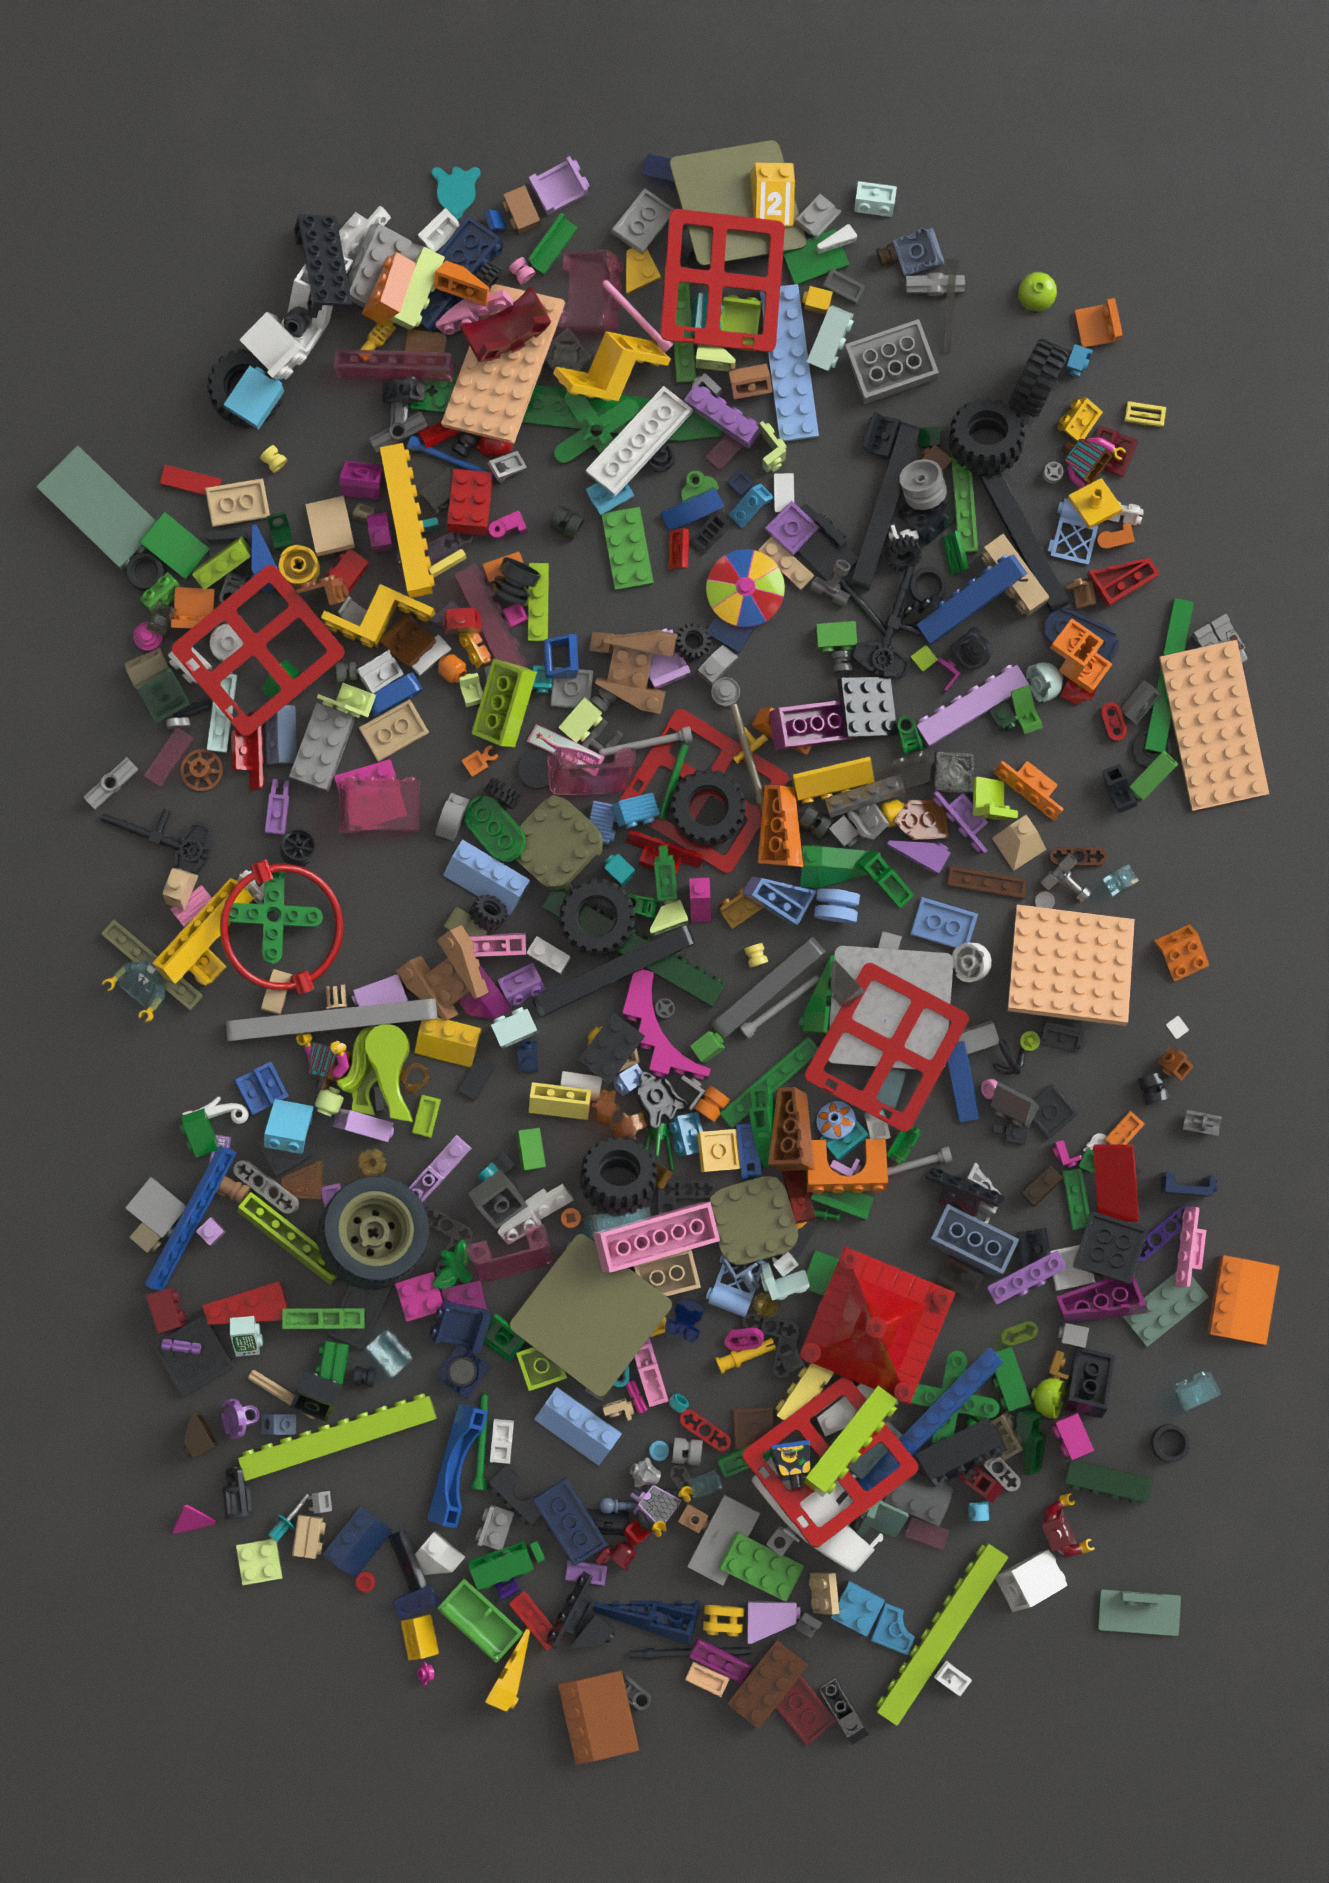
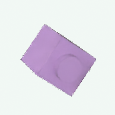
(211, 1231)

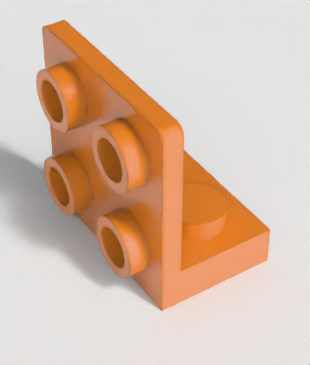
(1099, 324)
(192, 606)
(1182, 952)

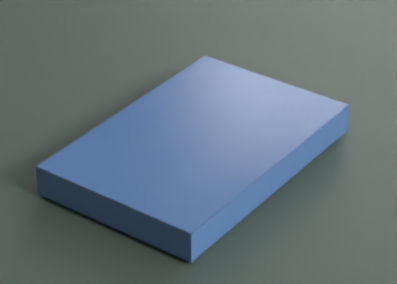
(943, 923)

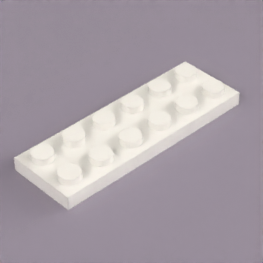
(639, 441)

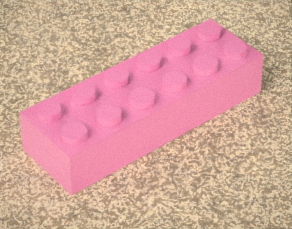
(656, 1237)

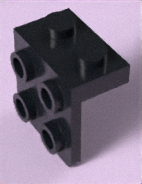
(928, 522)

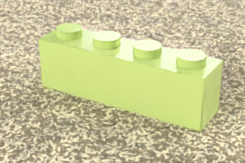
(419, 288)

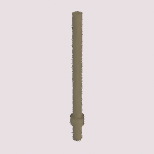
(748, 755)

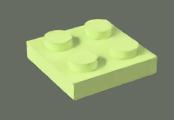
(259, 1561)

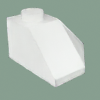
(438, 1556)

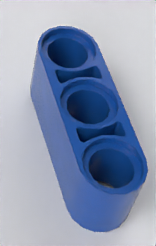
(395, 694)

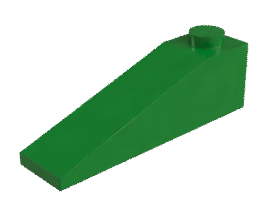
(830, 866)
(817, 1012)

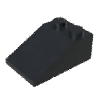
(1089, 1382)

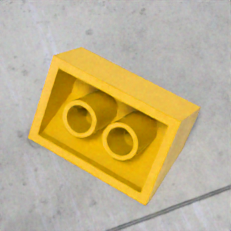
(448, 1041)

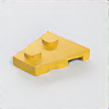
(640, 270)

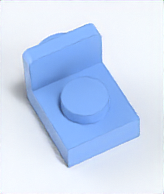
(627, 1080)

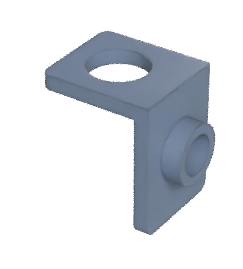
(279, 1424)

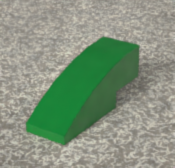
(885, 878)

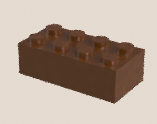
(767, 1684)

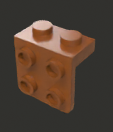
(334, 588)

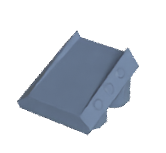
(918, 251)

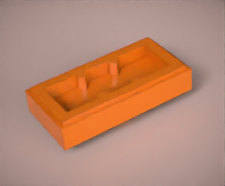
(492, 568)
(1124, 1130)

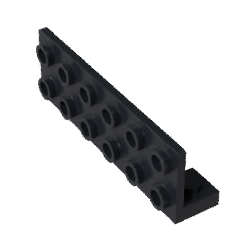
(323, 262)

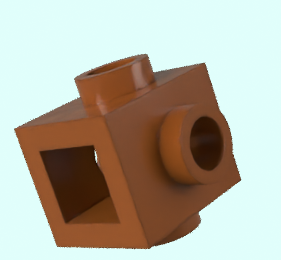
(1175, 1064)

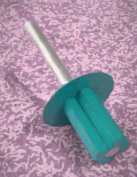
(284, 1524)

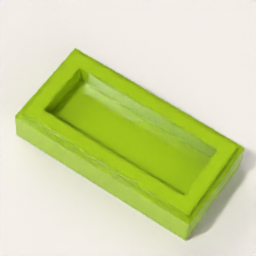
(426, 1116)

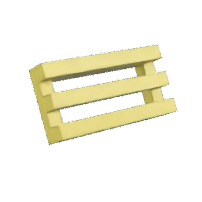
(1143, 414)
(447, 563)

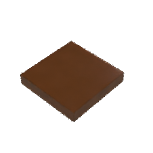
(751, 1425)

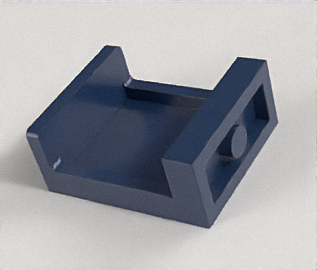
(1168, 1186)
(460, 1325)

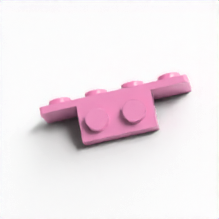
(1191, 1247)

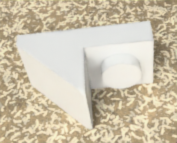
(952, 1678)

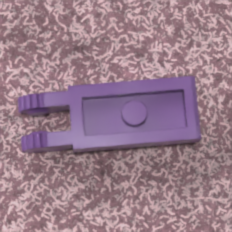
(277, 809)

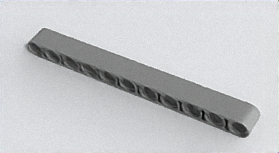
(331, 1019)

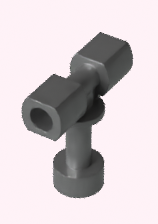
(831, 587)
(1062, 874)

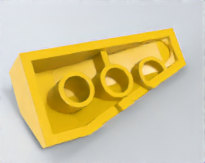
(507, 1685)

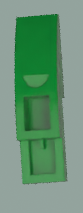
(762, 1121)

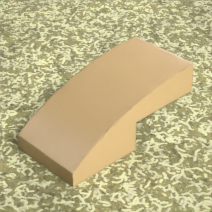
(275, 999)

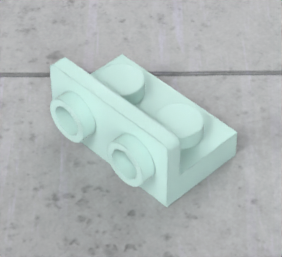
(875, 199)

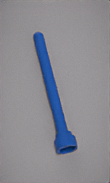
(416, 445)

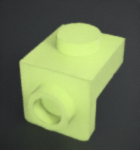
(471, 689)

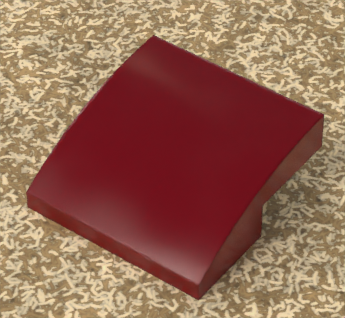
(1115, 466)

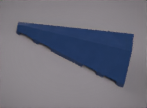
(668, 1620)

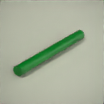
(672, 781)

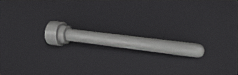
(683, 735)
(749, 1028)
(942, 1156)

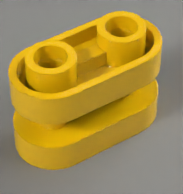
(732, 1628)

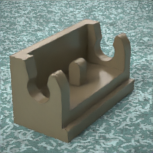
(146, 666)

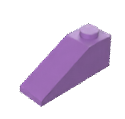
(925, 854)

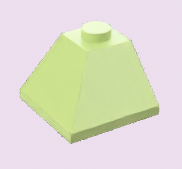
(714, 358)
(669, 917)

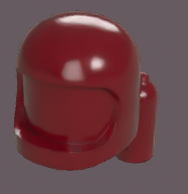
(621, 1555)

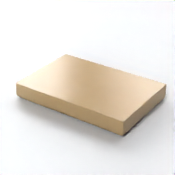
(237, 502)
(330, 526)
(394, 730)

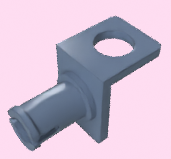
(746, 1274)

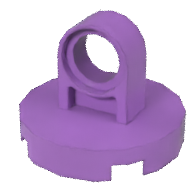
(234, 1418)

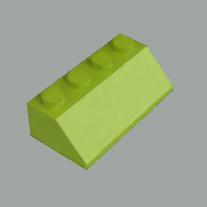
(504, 703)

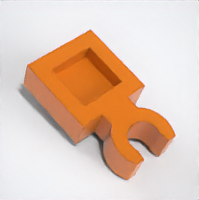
(477, 763)

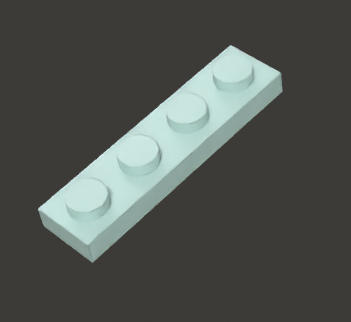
(220, 724)

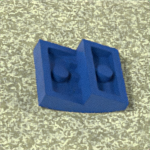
(261, 1088)

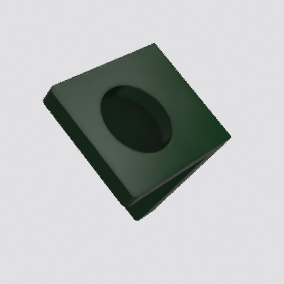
(280, 532)

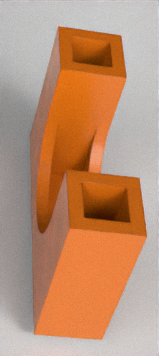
(872, 1177)

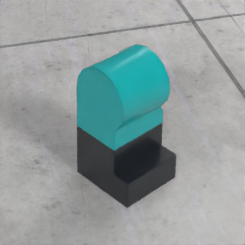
(501, 1163)

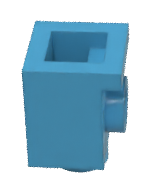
(1078, 361)

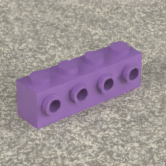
(722, 416)

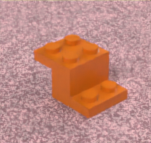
(1080, 650)

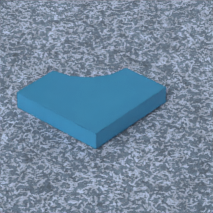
(891, 1630)

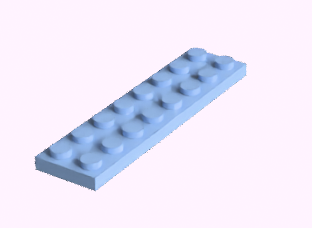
(791, 370)

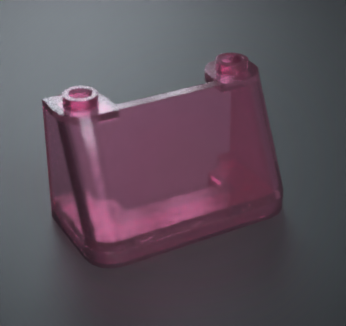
(571, 778)

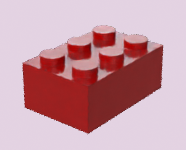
(470, 502)

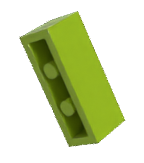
(222, 563)

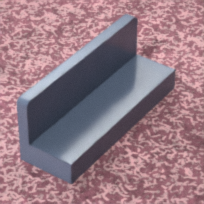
(281, 737)

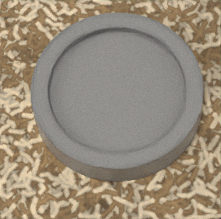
(1045, 900)

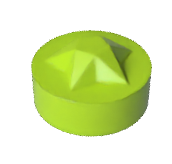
(1029, 1041)

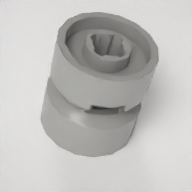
(694, 1451)

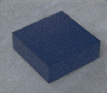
(740, 483)

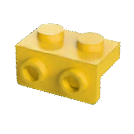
(207, 968)

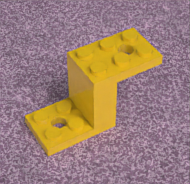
(611, 366)
(378, 617)

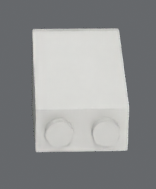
(1031, 1581)

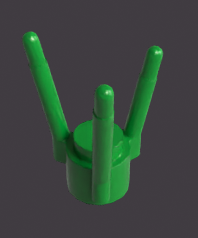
(659, 1134)

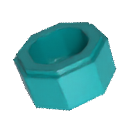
(678, 1403)

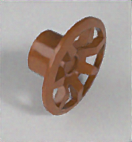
(201, 769)

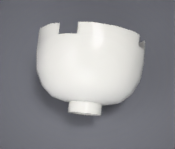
(971, 962)

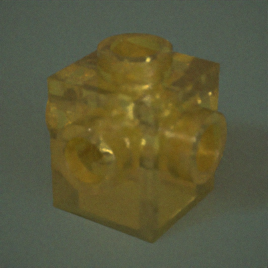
(365, 1158)

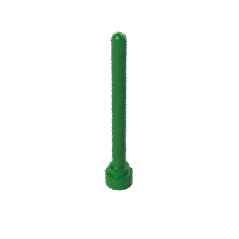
(479, 1481)

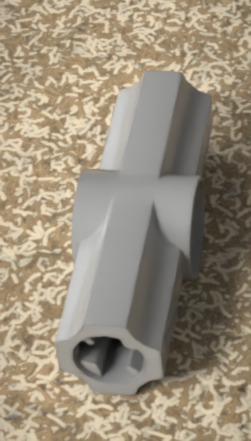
(933, 284)
(101, 793)

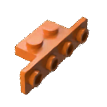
(1032, 786)

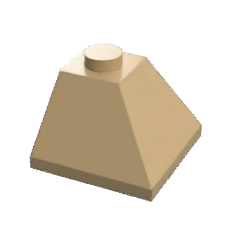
(1019, 842)

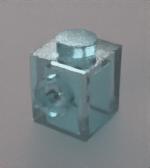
(1120, 880)

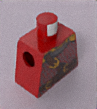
(462, 621)

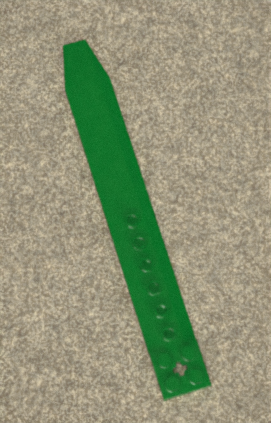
(549, 408)

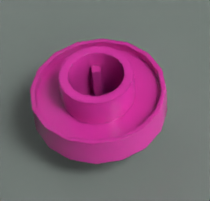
(146, 639)

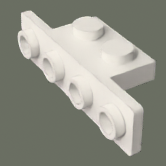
(356, 228)

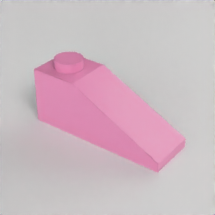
(500, 944)

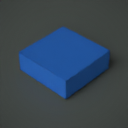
(495, 220)

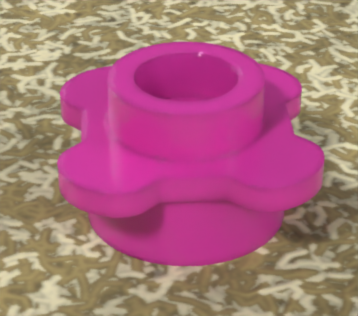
(425, 1673)

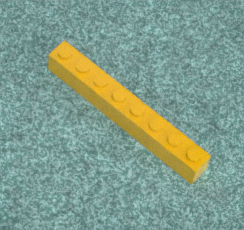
(406, 520)

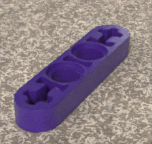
(1161, 1231)

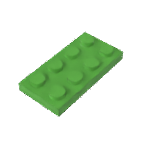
(627, 548)
(760, 1566)

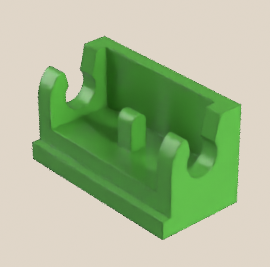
(530, 1149)

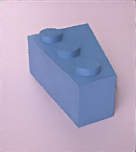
(780, 899)

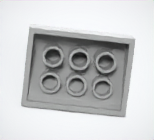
(892, 361)

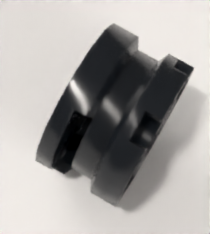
(662, 458)

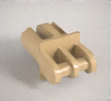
(337, 1005)

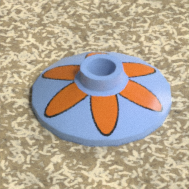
(839, 1128)

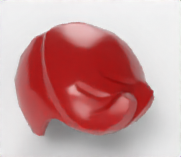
(493, 447)

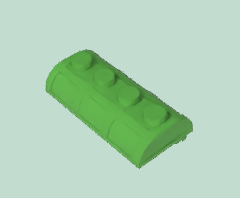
(480, 1620)

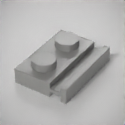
(818, 216)
(379, 672)

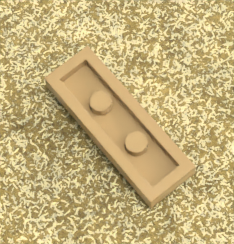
(788, 564)

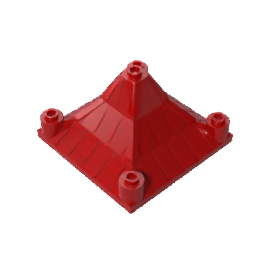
(877, 1324)

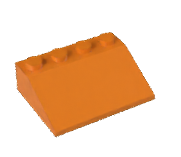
(1243, 1299)

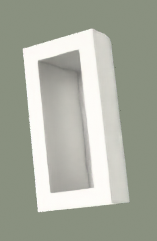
(583, 1081)

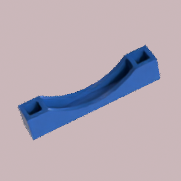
(446, 1499)

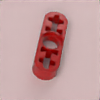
(714, 1443)

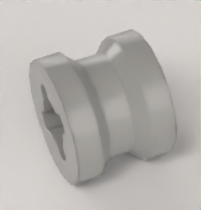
(1055, 469)

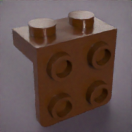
(408, 640)

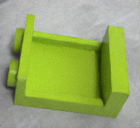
(741, 316)

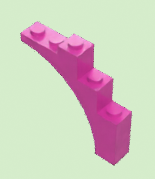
(665, 1056)

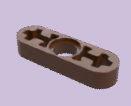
(1092, 861)

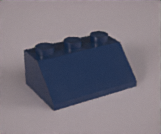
(357, 1542)

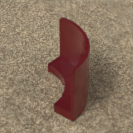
(507, 328)

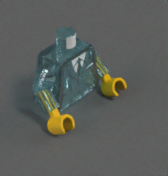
(142, 983)

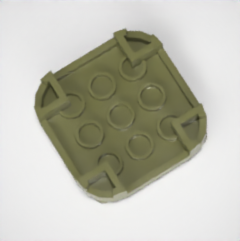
(558, 843)
(754, 1220)

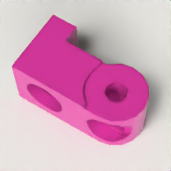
(506, 525)

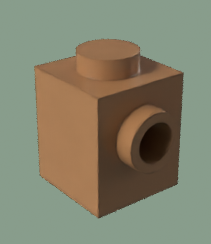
(694, 1518)

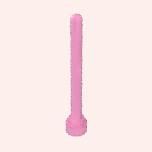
(664, 345)

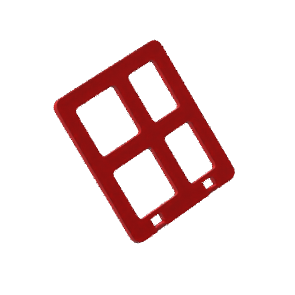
(717, 279)
(255, 645)
(660, 756)
(892, 1048)
(862, 1500)

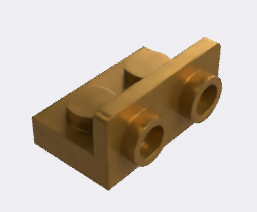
(738, 909)

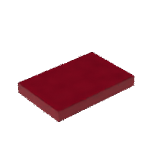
(805, 1712)

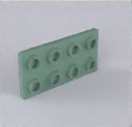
(1139, 1612)

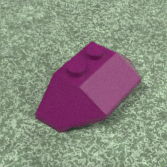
(488, 1006)

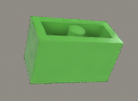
(836, 636)

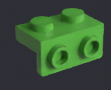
(162, 592)

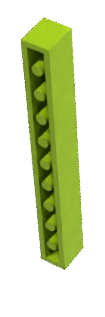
(333, 1439)
(941, 1634)

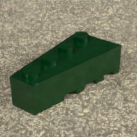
(1110, 1481)

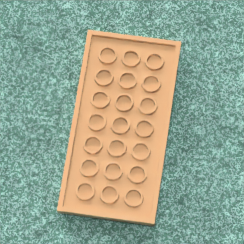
(496, 393)
(1214, 725)

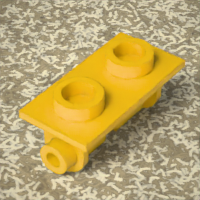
(477, 654)

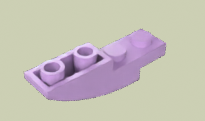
(440, 1168)

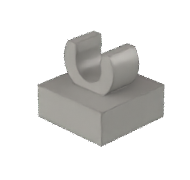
(321, 1502)

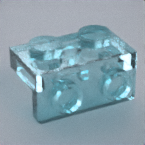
(389, 1353)

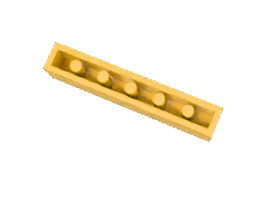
(197, 935)

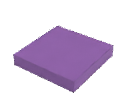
(792, 528)

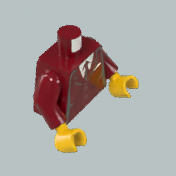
(1059, 1531)

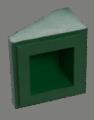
(929, 437)

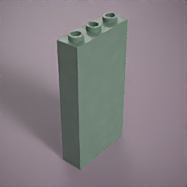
(98, 506)

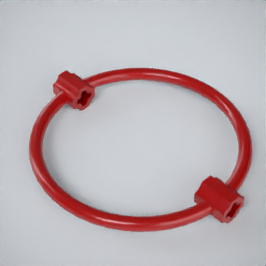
(301, 980)

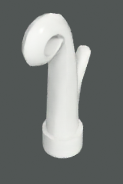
(215, 1110)

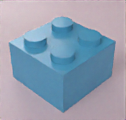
(858, 1608)

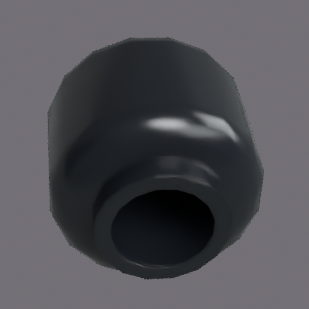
(297, 321)

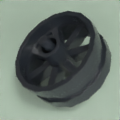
(297, 847)

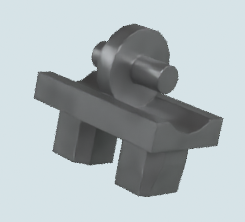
(1202, 1122)

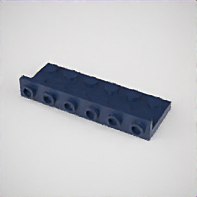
(469, 247)

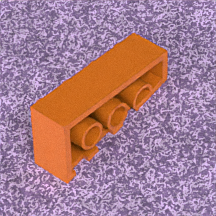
(780, 828)

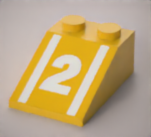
(773, 191)

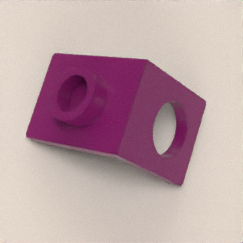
(951, 669)

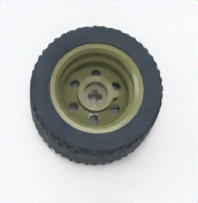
(395, 1205)

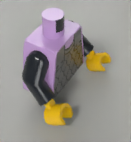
(658, 1506)

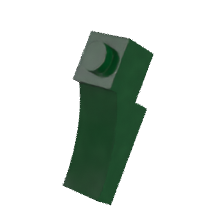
(1032, 1439)

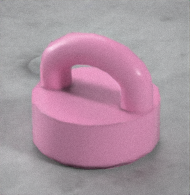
(988, 1088)

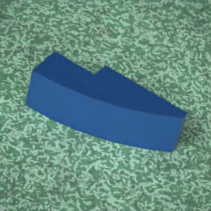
(692, 509)

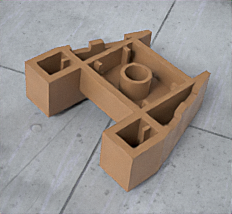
(632, 667)
(451, 978)

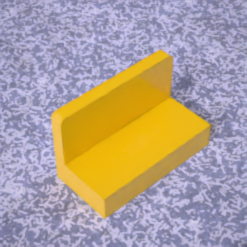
(419, 1637)

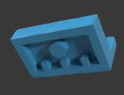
(685, 1133)

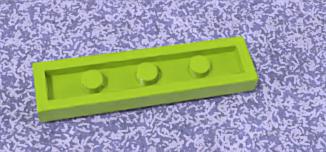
(539, 605)

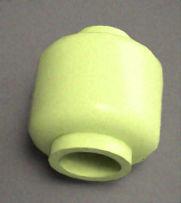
(329, 1101)

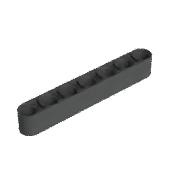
(768, 988)

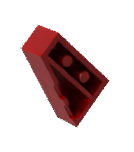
(1122, 580)

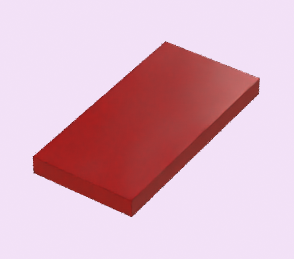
(1116, 1181)

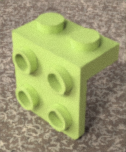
(774, 459)

